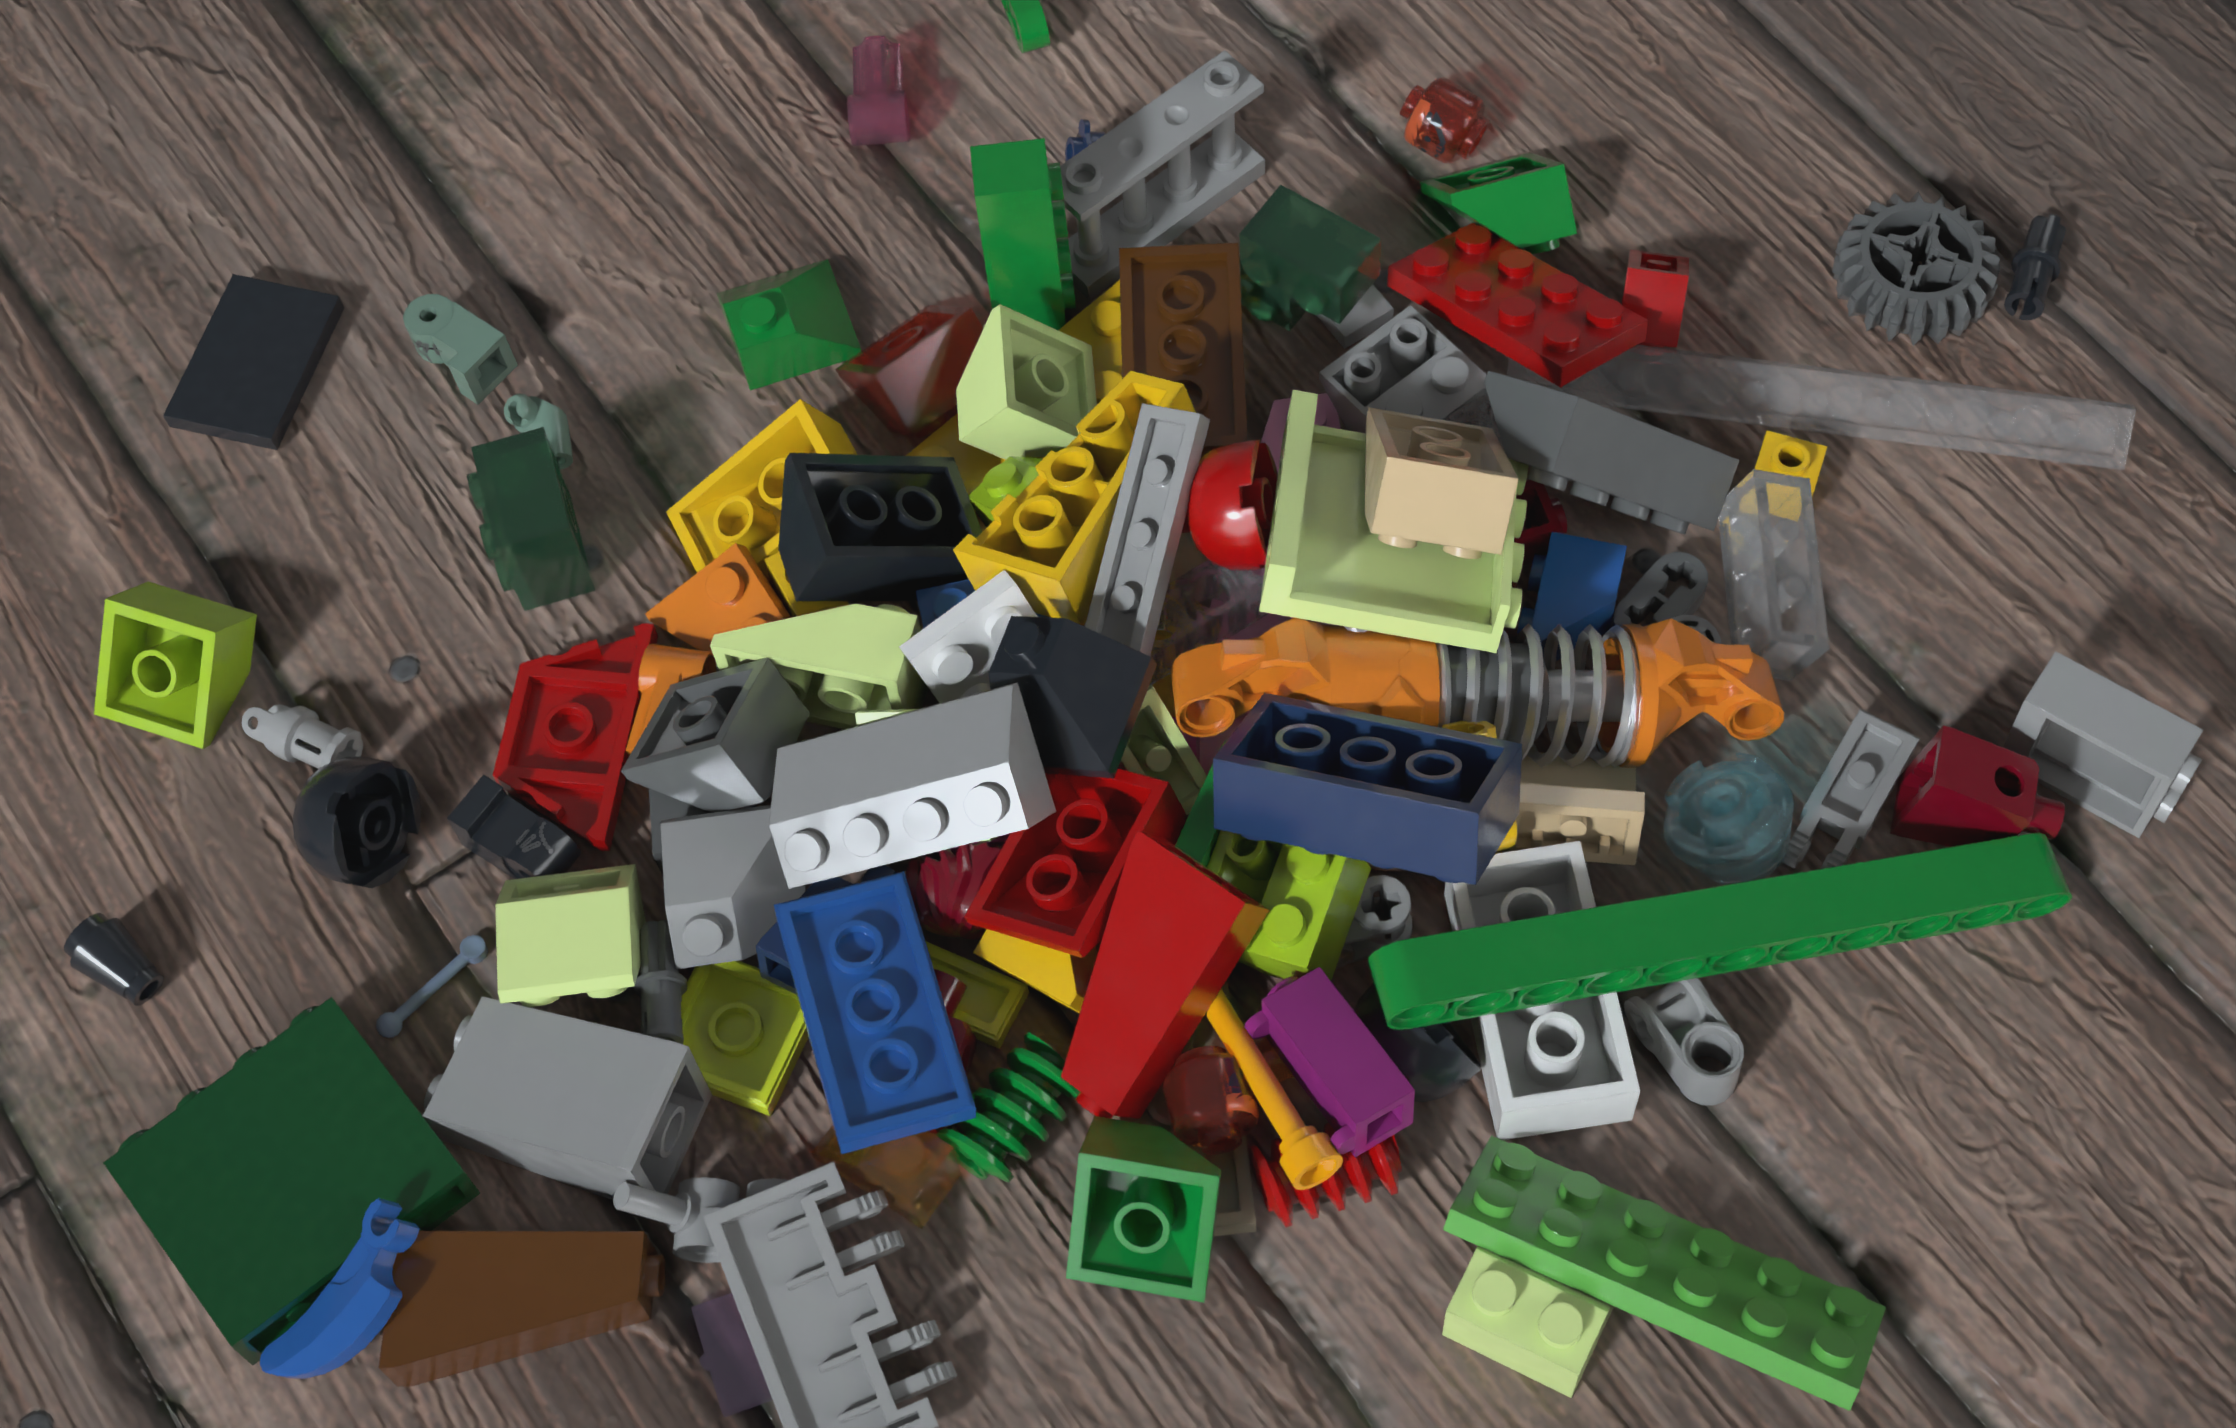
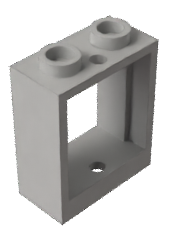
(2104, 745)

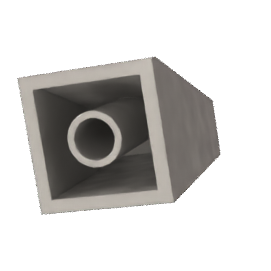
(568, 1098)

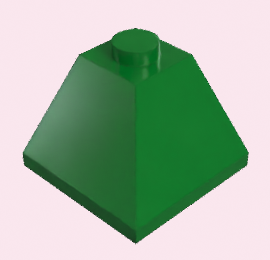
(1514, 198)
(789, 324)
(1142, 1211)

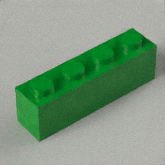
(1023, 229)

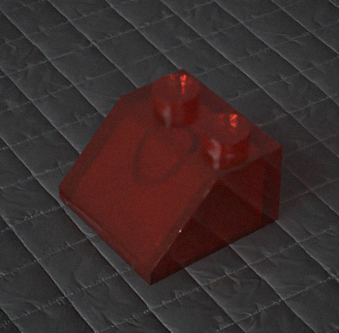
(915, 369)

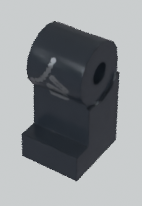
(510, 834)

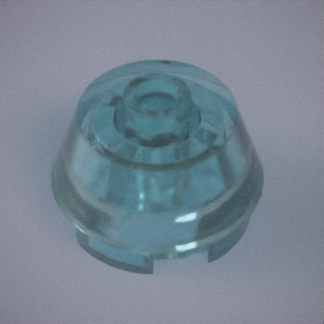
(1730, 819)

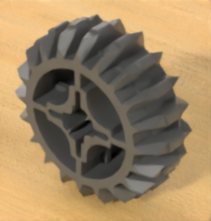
(1949, 285)

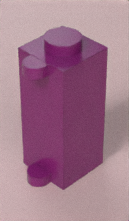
(1335, 1061)

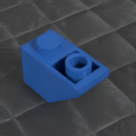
(1574, 587)

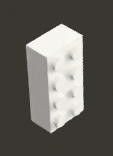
(1554, 1061)

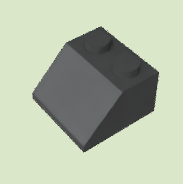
(719, 737)

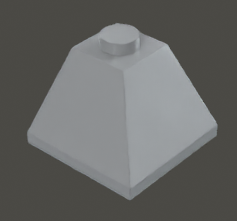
(721, 884)

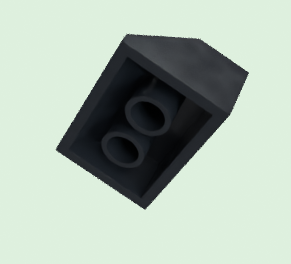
(872, 525)

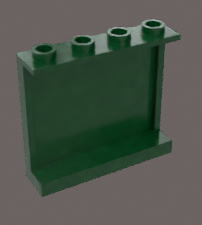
(272, 1171)

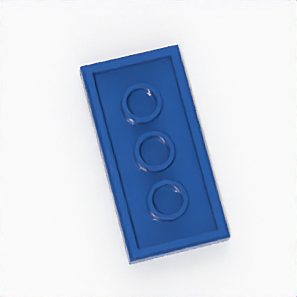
(874, 1012)

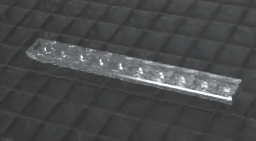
(1857, 405)

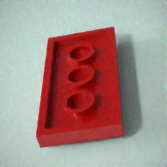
(1517, 304)

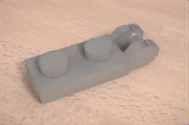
(1853, 788)

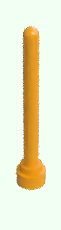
(1306, 1153)

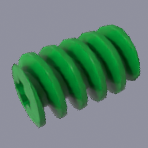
(1011, 1110)

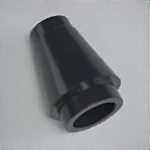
(113, 958)

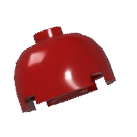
(1233, 505)

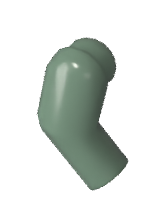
(533, 413)

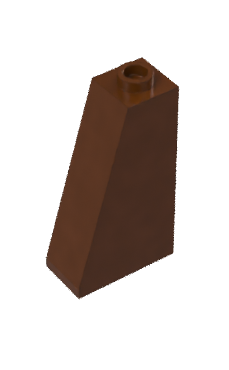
(510, 1295)

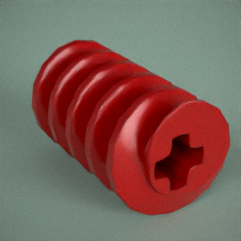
(1358, 1172)

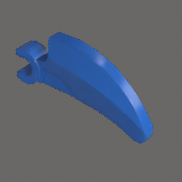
(351, 1305)

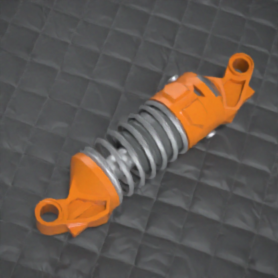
(1634, 697)

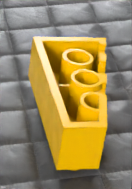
(1060, 523)

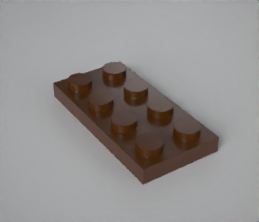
(1187, 328)

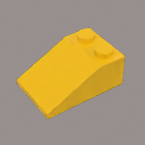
(745, 493)

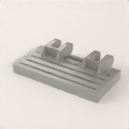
(812, 1319)

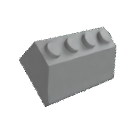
(907, 786)

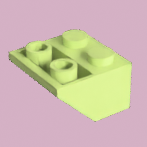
(568, 935)

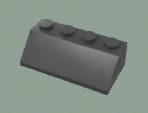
(1609, 455)

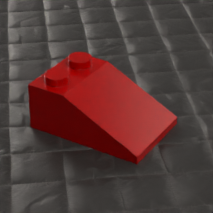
(1064, 872)

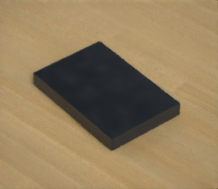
(254, 362)

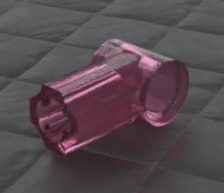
(878, 103)

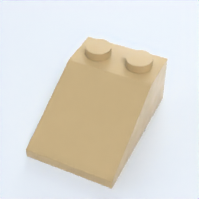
(1436, 484)

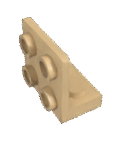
(1581, 805)

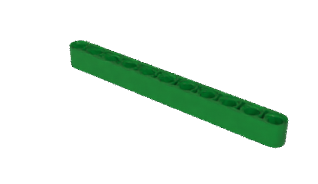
(1715, 930)

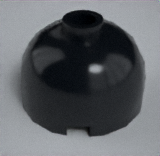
(357, 820)
(1428, 1056)

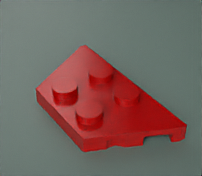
(572, 733)

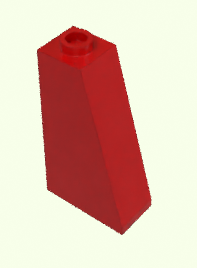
(1155, 974)

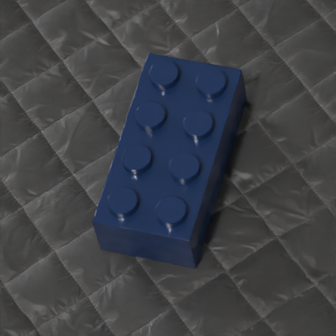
(1368, 788)

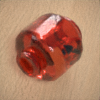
(1444, 120)
(1209, 1100)

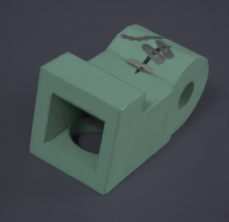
(462, 341)

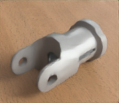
(299, 735)

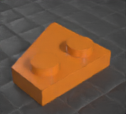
(719, 599)

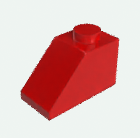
(1657, 292)

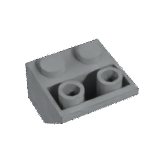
(1404, 370)

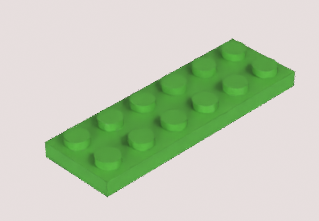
(1668, 1271)

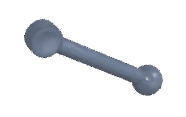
(472, 951)

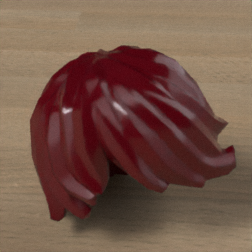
(947, 888)

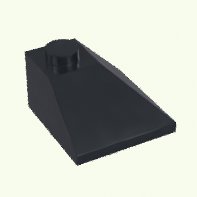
(1076, 691)

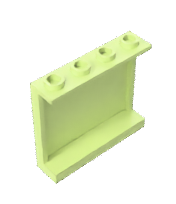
(1339, 573)

